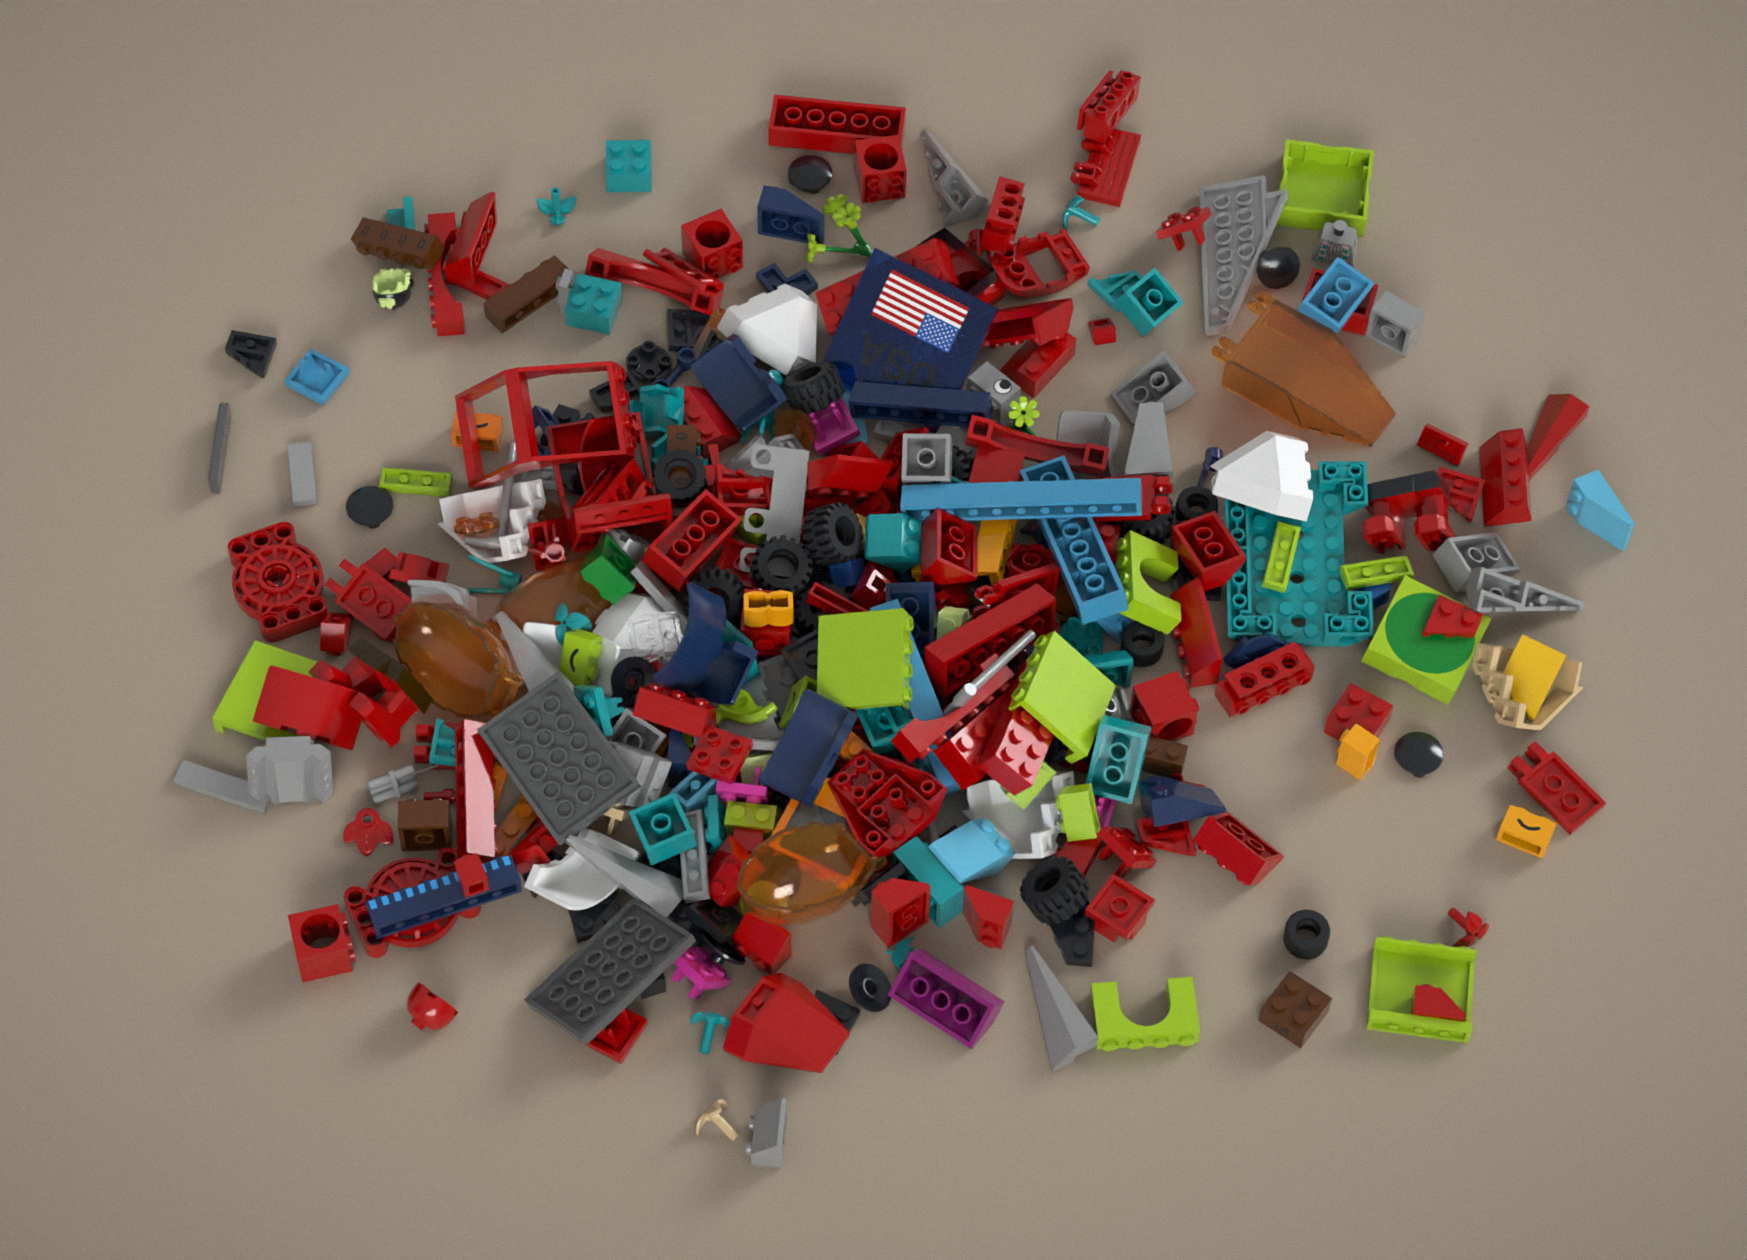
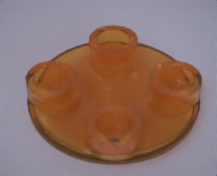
(476, 526)

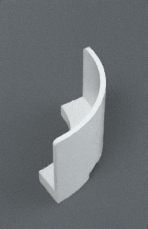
(544, 638)
(573, 879)

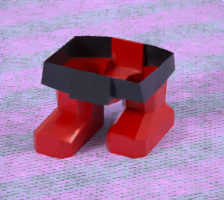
(972, 271)
(1405, 497)

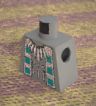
(1336, 241)

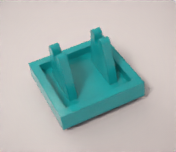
(598, 706)

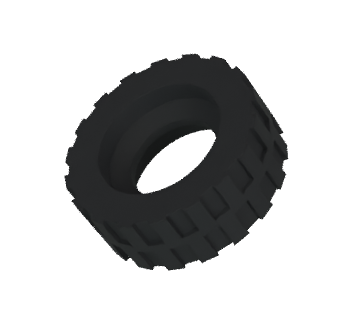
(684, 459)

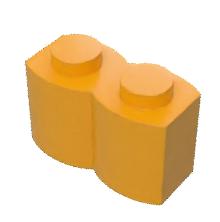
(768, 608)

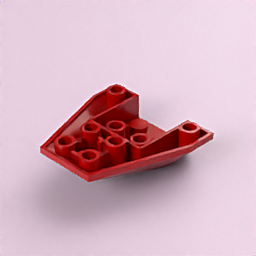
(885, 801)
(784, 1027)

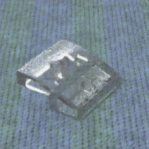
(654, 635)

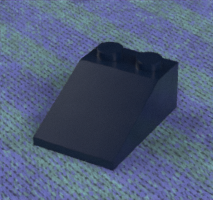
(788, 216)
(919, 602)
(1176, 801)

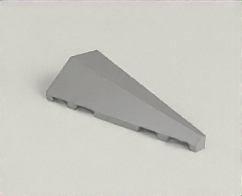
(956, 191)
(647, 884)

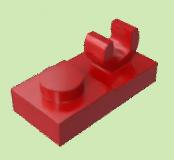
(1442, 444)

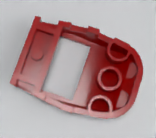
(1020, 277)

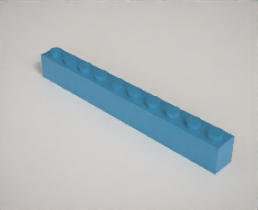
(1026, 499)

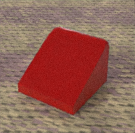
(1102, 331)

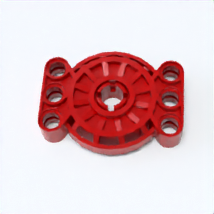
(271, 562)
(390, 878)

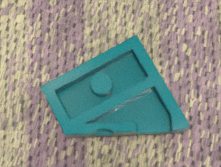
(1114, 286)
(443, 745)

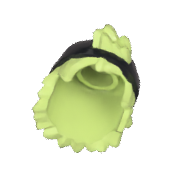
(392, 287)

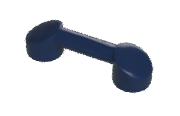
(684, 359)

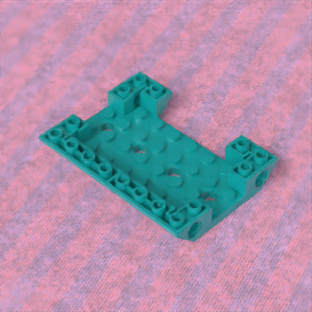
(1321, 598)

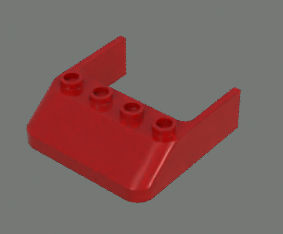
(1035, 322)

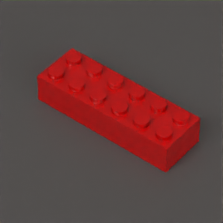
(831, 123)
(929, 257)
(961, 651)
(966, 746)
(1016, 746)

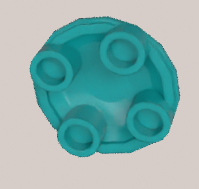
(1083, 638)

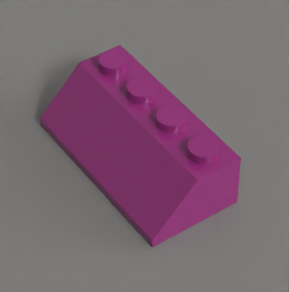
(945, 998)

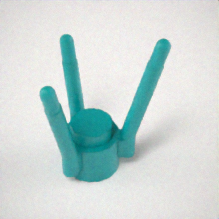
(763, 423)
(507, 580)

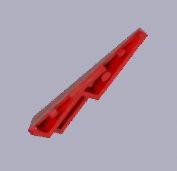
(1556, 422)
(746, 491)

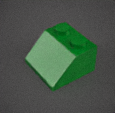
(609, 570)

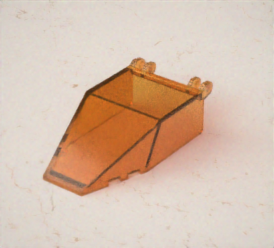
(1303, 375)

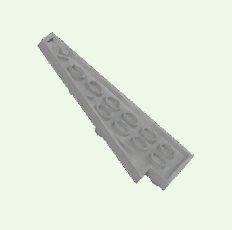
(1235, 237)

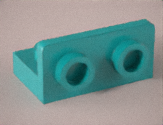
(714, 818)

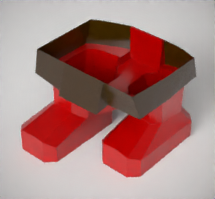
(372, 673)

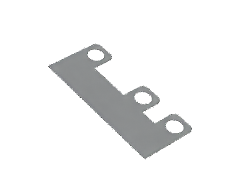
(785, 504)

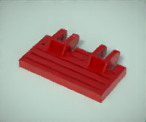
(1107, 167)

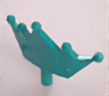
(901, 952)

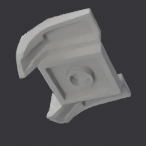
(443, 594)

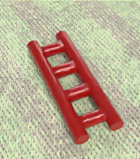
(687, 275)

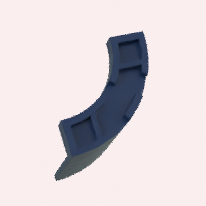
(736, 383)
(699, 643)
(727, 674)
(808, 748)

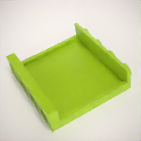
(865, 658)
(1064, 693)
(243, 694)
(1401, 966)

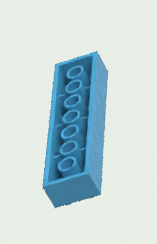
(1079, 553)
(924, 708)

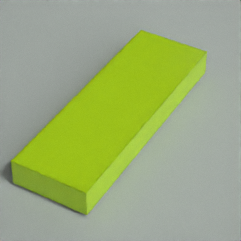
(416, 481)
(1281, 557)
(1375, 572)

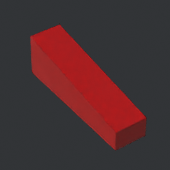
(830, 601)

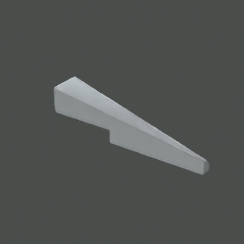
(1499, 593)
(525, 656)
(1063, 1024)

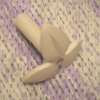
(712, 1114)

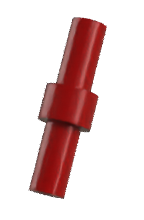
(446, 794)

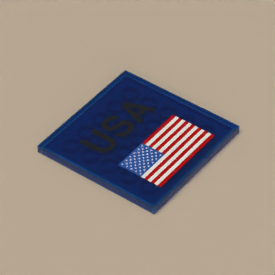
(908, 329)

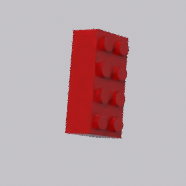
(691, 539)

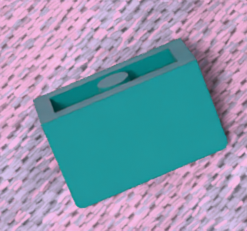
(403, 217)

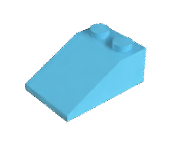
(1599, 509)
(973, 851)

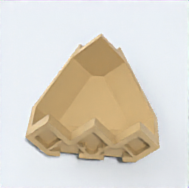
(1490, 664)

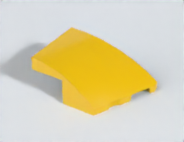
(1533, 672)

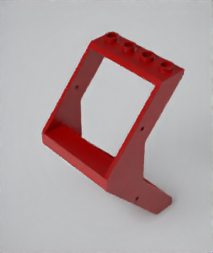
(523, 422)
(642, 516)

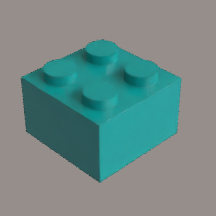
(628, 166)
(1148, 302)
(593, 303)
(663, 828)

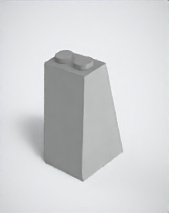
(1149, 444)

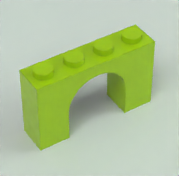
(1142, 555)
(1116, 1031)

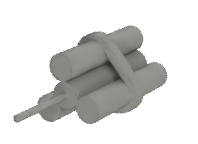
(394, 783)

